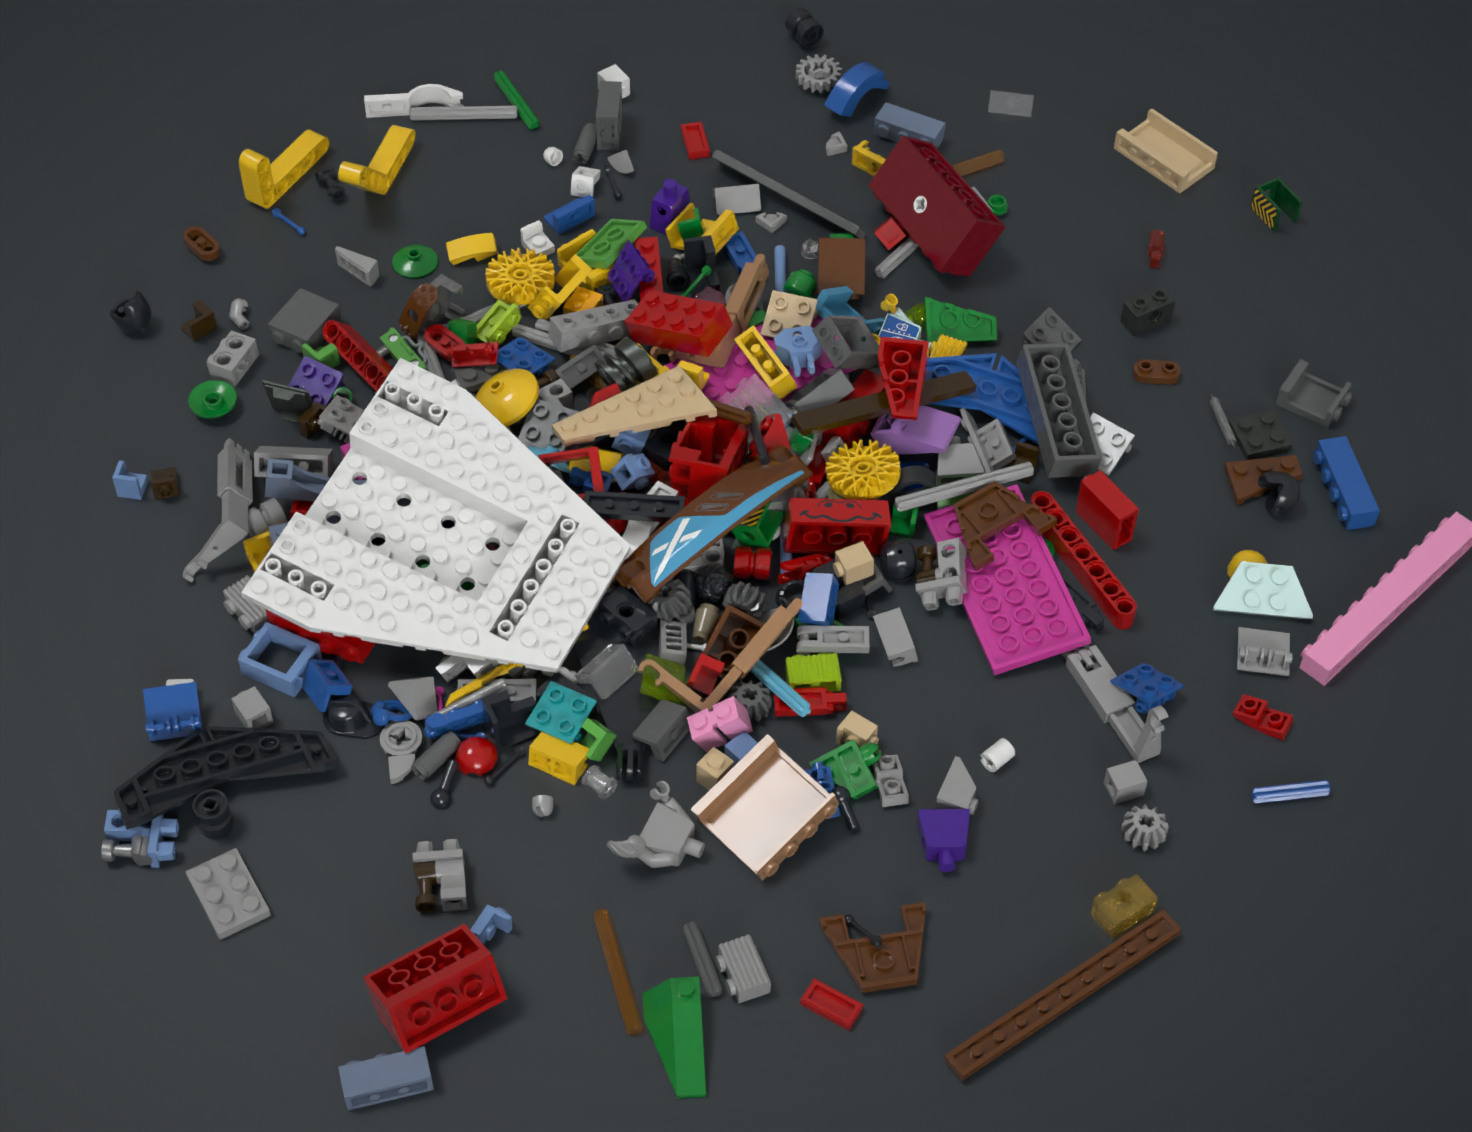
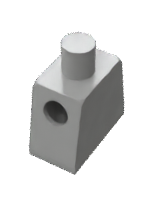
(958, 462)

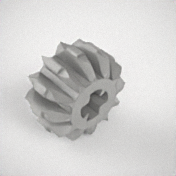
(1144, 827)

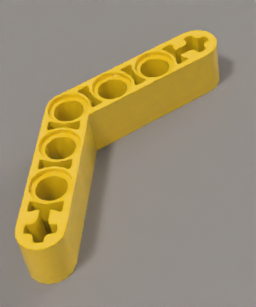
(384, 165)

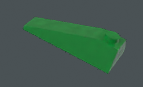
(675, 1025)

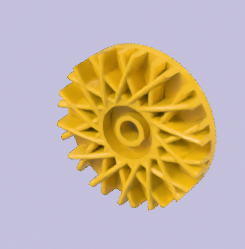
(519, 276)
(863, 471)

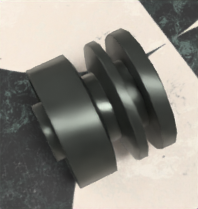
(630, 365)

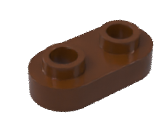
(201, 243)
(1156, 372)

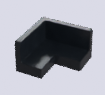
(697, 254)
(507, 720)

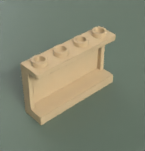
(1166, 151)

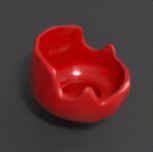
(476, 756)

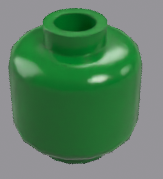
(800, 283)

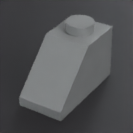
(957, 789)

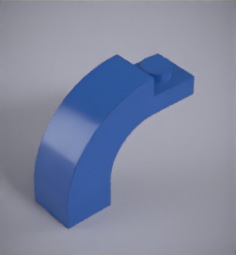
(853, 86)

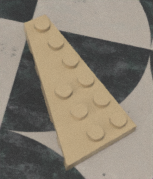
(641, 408)

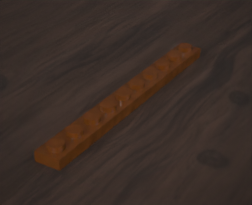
(1061, 995)

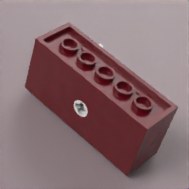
(936, 206)

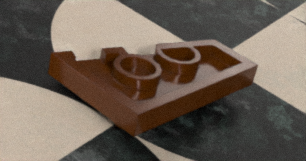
(1244, 474)

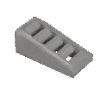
(358, 265)
(676, 656)

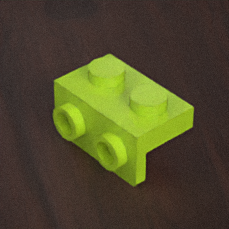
(498, 322)

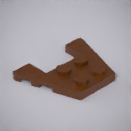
(990, 512)
(881, 967)

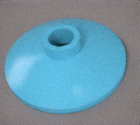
(550, 449)

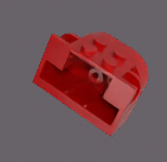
(706, 454)

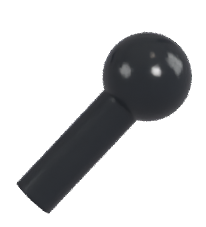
(844, 796)
(441, 797)

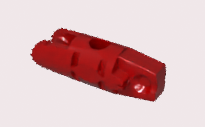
(800, 566)

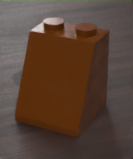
(841, 264)

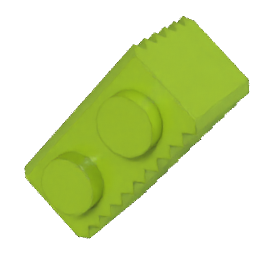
(814, 671)

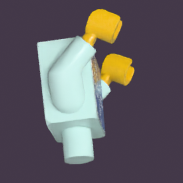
(897, 323)

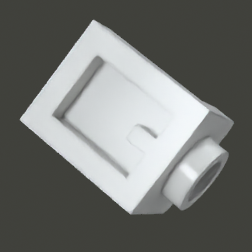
(583, 181)
(534, 238)

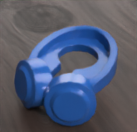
(382, 714)

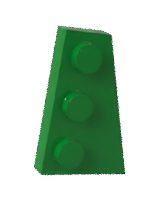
(957, 323)

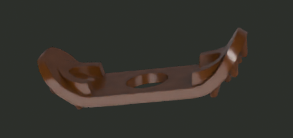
(421, 302)

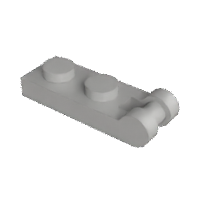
(832, 639)

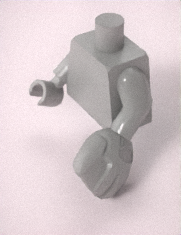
(665, 836)

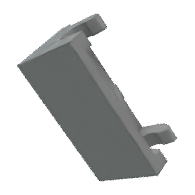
(896, 637)

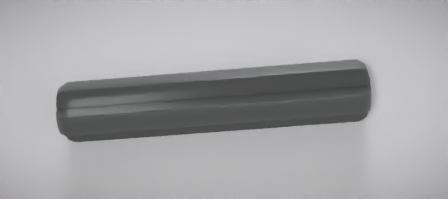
(702, 959)

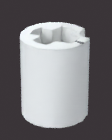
(997, 755)

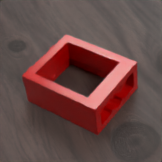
(579, 454)

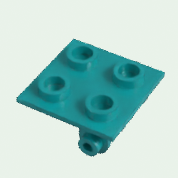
(561, 713)

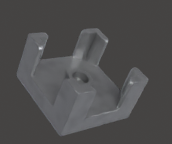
(443, 306)

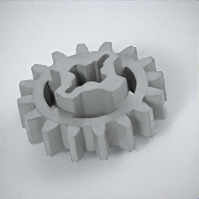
(818, 73)

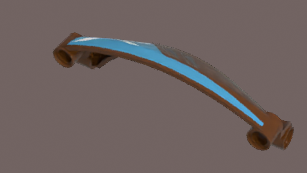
(708, 520)

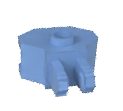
(798, 350)

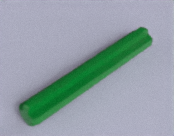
(516, 99)

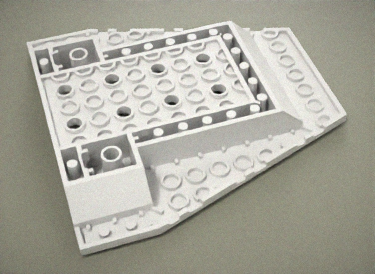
(457, 465)

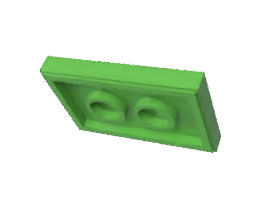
(609, 241)

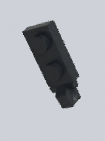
(1085, 605)

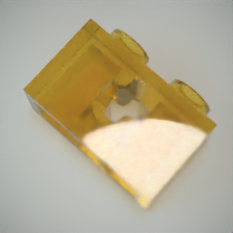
(1123, 905)

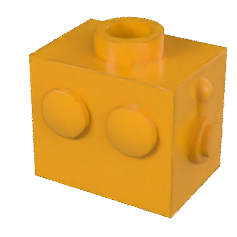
(582, 300)

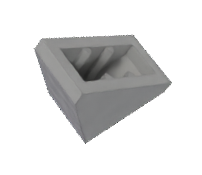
(416, 695)

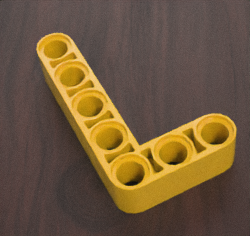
(268, 182)

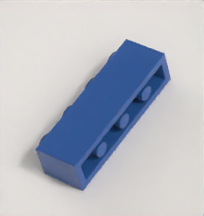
(1346, 483)

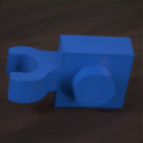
(581, 477)

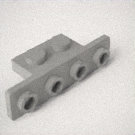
(989, 441)

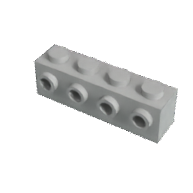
(591, 326)

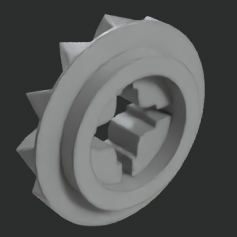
(395, 731)

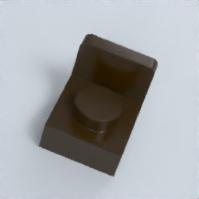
(308, 420)
(1026, 453)
(165, 483)

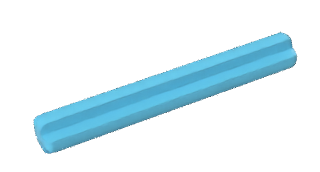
(781, 688)

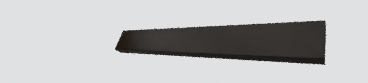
(877, 404)

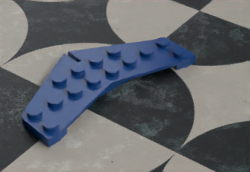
(997, 391)

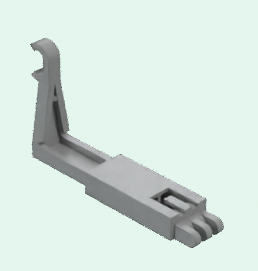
(235, 490)
(1116, 704)

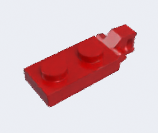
(821, 702)

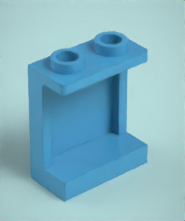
(834, 303)

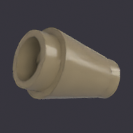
(705, 622)

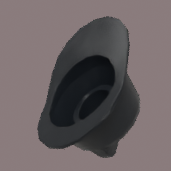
(350, 717)

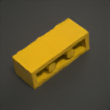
(766, 362)

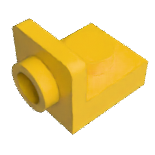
(696, 373)

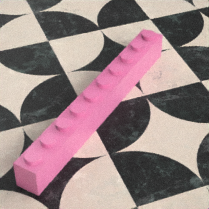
(1388, 599)

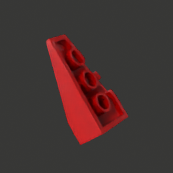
(904, 374)

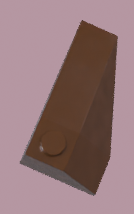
(729, 639)

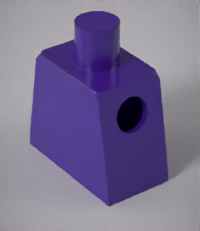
(668, 205)
(943, 835)

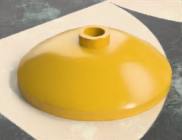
(509, 395)

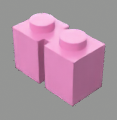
(726, 715)

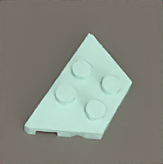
(1264, 591)

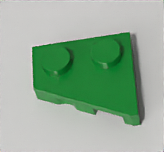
(849, 769)

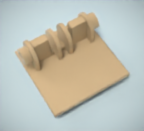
(787, 312)

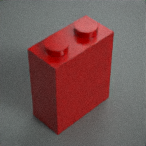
(1106, 510)

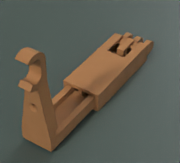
(740, 309)
(740, 666)

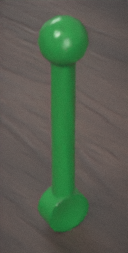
(706, 270)

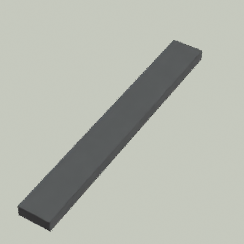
(789, 194)

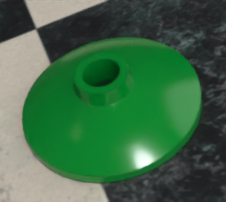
(415, 261)
(212, 399)

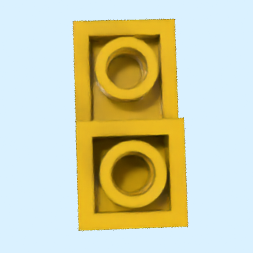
(477, 246)

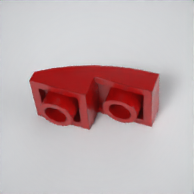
(1257, 715)

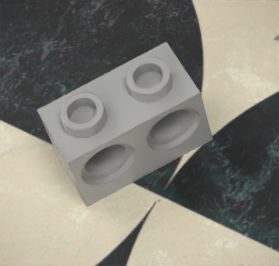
(232, 358)

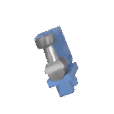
(146, 841)

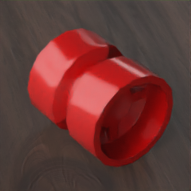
(754, 563)

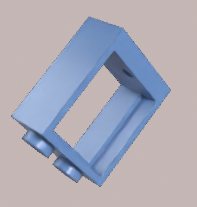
(291, 681)

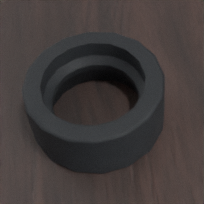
(913, 475)

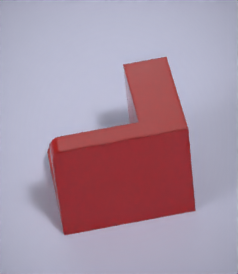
(890, 232)
(705, 674)

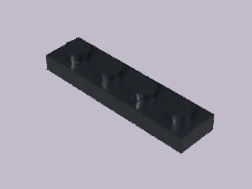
(634, 506)

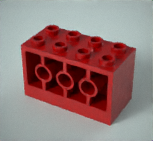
(435, 988)

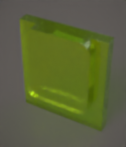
(649, 676)

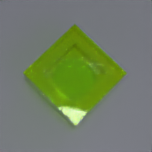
(916, 313)

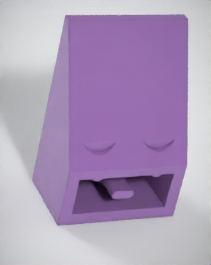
(925, 435)

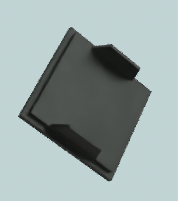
(289, 400)

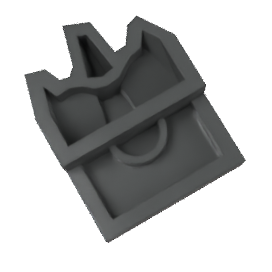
(475, 376)

